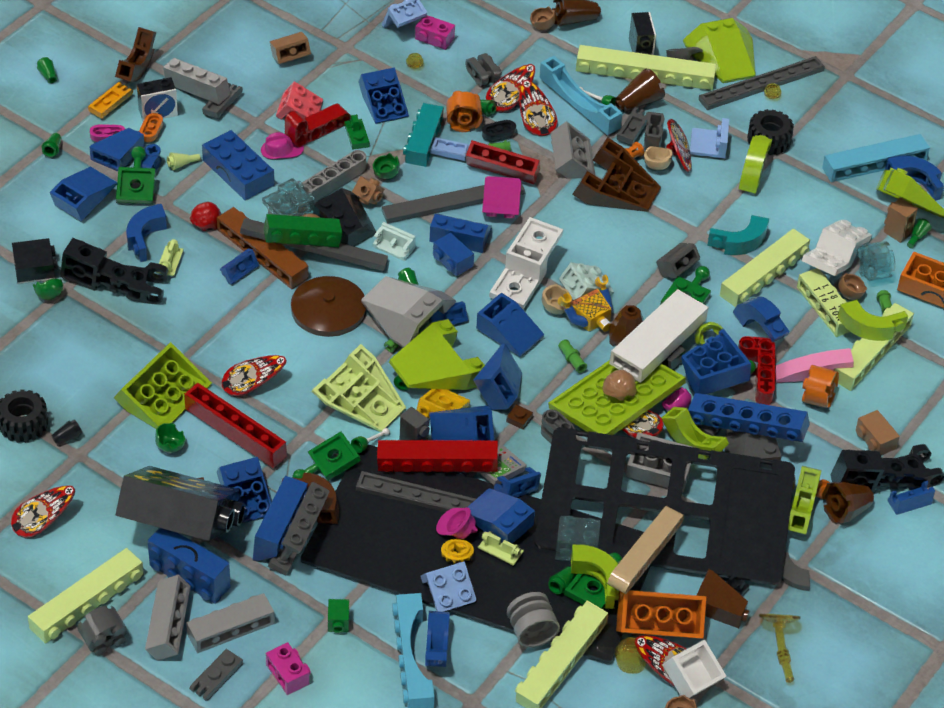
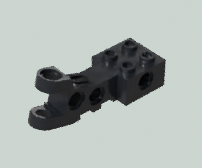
(90, 268)
(871, 470)

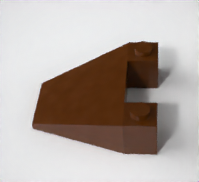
(623, 184)

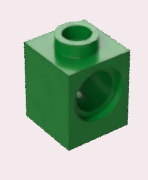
(338, 615)

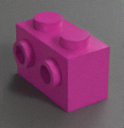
(435, 32)
(288, 668)

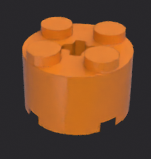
(464, 111)
(820, 386)

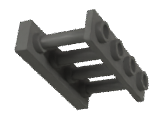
(300, 528)

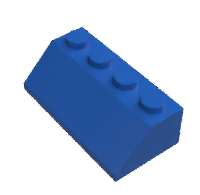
(278, 518)

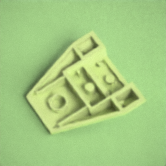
(361, 391)

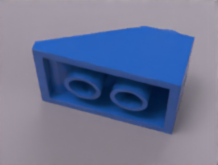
(502, 515)

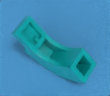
(742, 241)

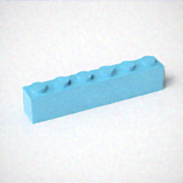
(872, 157)

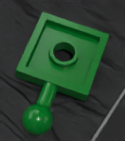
(130, 175)
(692, 288)
(327, 466)
(579, 590)

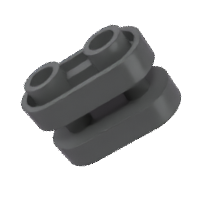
(483, 69)
(550, 421)

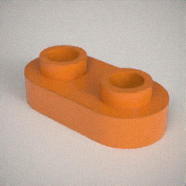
(151, 127)

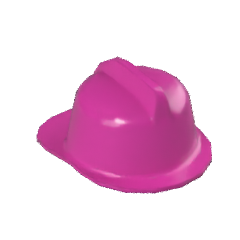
(280, 146)
(457, 523)

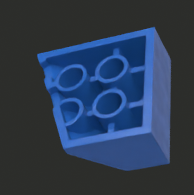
(716, 365)

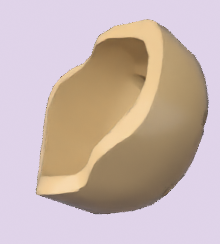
(657, 157)
(553, 292)

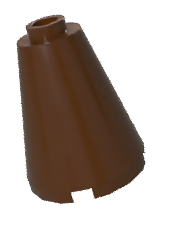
(575, 11)
(640, 91)

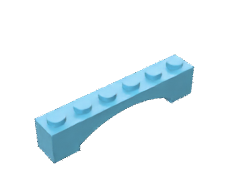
(555, 75)
(419, 689)

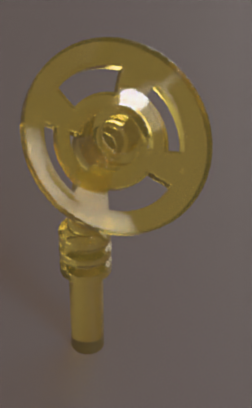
(779, 622)

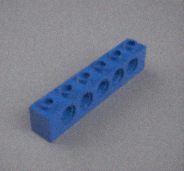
(749, 417)

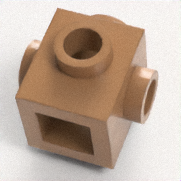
(368, 190)

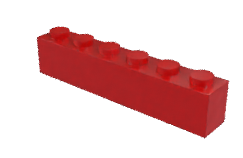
(235, 425)
(437, 455)

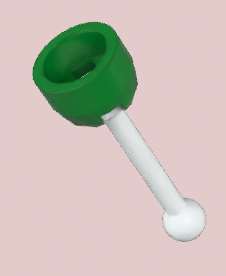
(606, 100)
(361, 443)

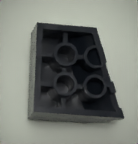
(348, 209)

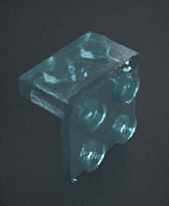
(575, 531)

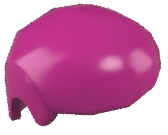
(679, 398)

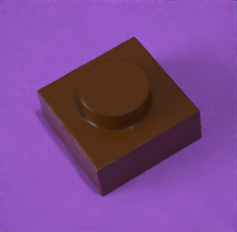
(519, 417)

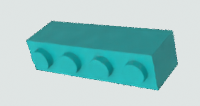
(424, 132)

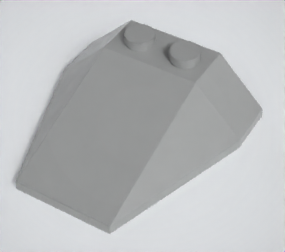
(404, 307)

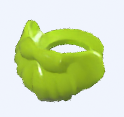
(699, 339)

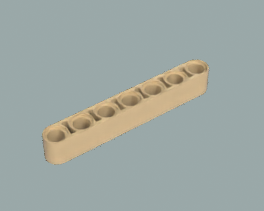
(645, 550)

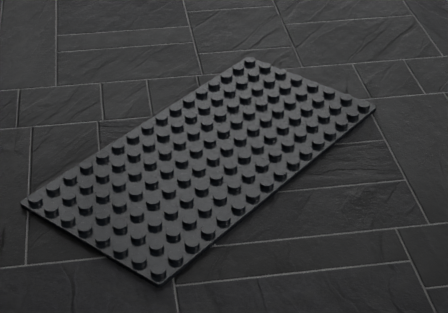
(397, 542)

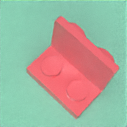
(300, 100)

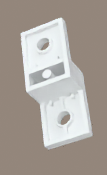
(837, 247)
(527, 261)

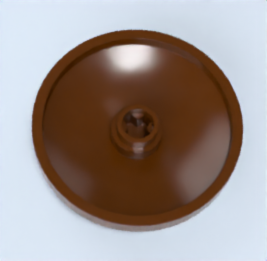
(328, 306)

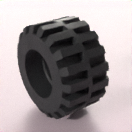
(775, 127)
(23, 427)

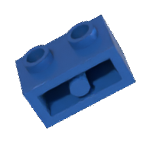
(453, 254)

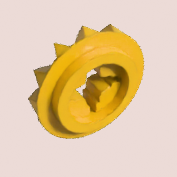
(464, 549)

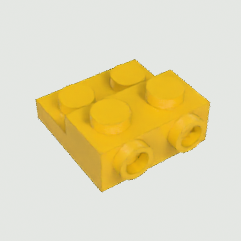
(440, 400)

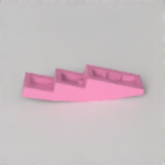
(798, 368)

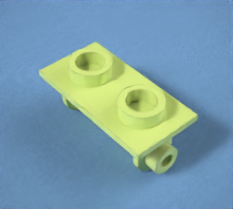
(171, 257)
(505, 551)

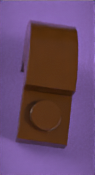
(139, 58)
(330, 509)

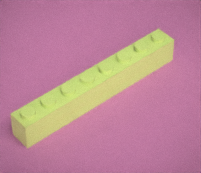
(630, 64)

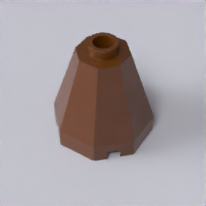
(624, 323)
(846, 500)

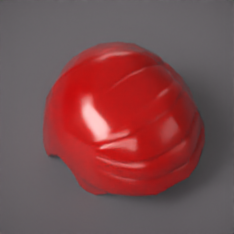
(205, 215)

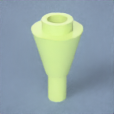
(177, 160)

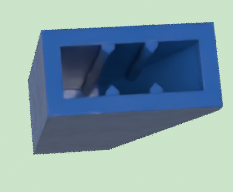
(116, 149)

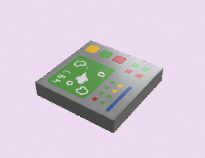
(508, 466)

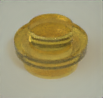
(414, 61)
(772, 91)

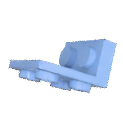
(404, 13)
(710, 142)
(450, 587)

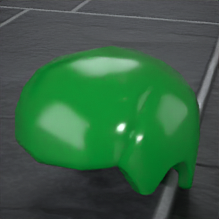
(386, 166)
(49, 289)
(169, 438)

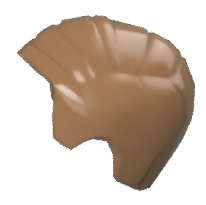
(619, 385)

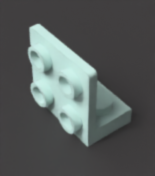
(580, 279)

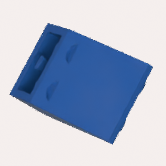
(383, 95)
(82, 192)
(508, 324)
(499, 379)
(462, 424)
(248, 478)

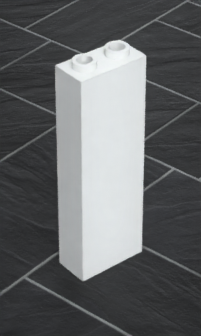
(659, 335)

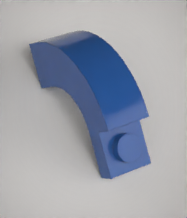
(920, 171)
(142, 224)
(763, 312)
(437, 639)

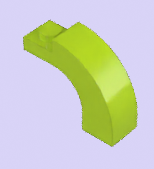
(754, 163)
(870, 326)
(684, 431)
(804, 499)
(597, 563)

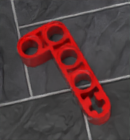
(308, 129)
(763, 353)

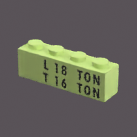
(823, 299)

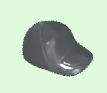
(683, 53)

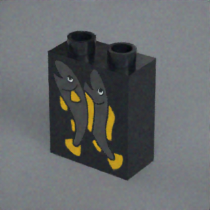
(179, 503)

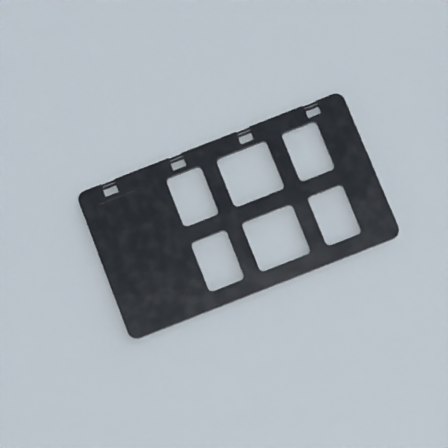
(745, 519)

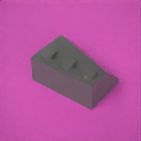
(753, 445)

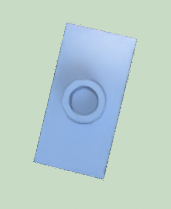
(449, 149)

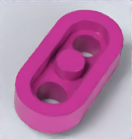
(102, 131)

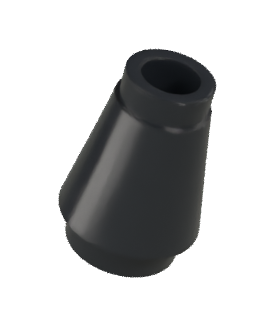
(67, 432)

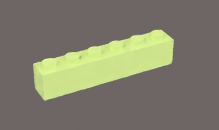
(764, 268)
(869, 352)
(85, 595)
(562, 656)

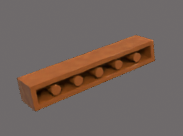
(271, 256)

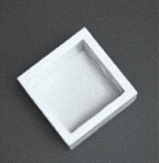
(694, 670)

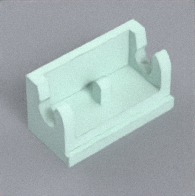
(394, 241)

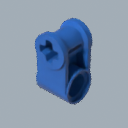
(152, 157)

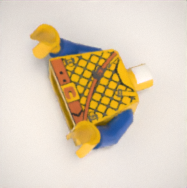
(591, 309)

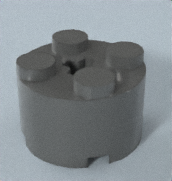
(102, 629)

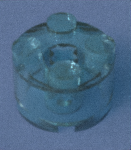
(876, 261)

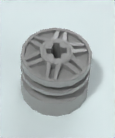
(533, 619)

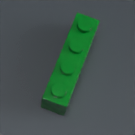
(302, 230)

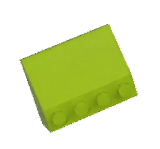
(159, 388)

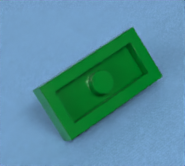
(356, 133)

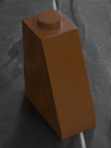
(723, 601)

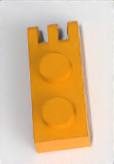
(110, 100)

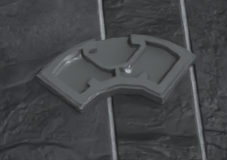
(794, 575)

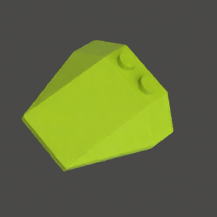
(727, 46)

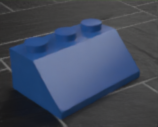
(470, 233)

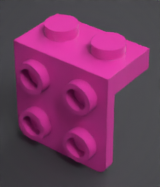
(501, 196)

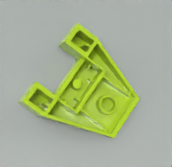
(900, 185)
(432, 361)

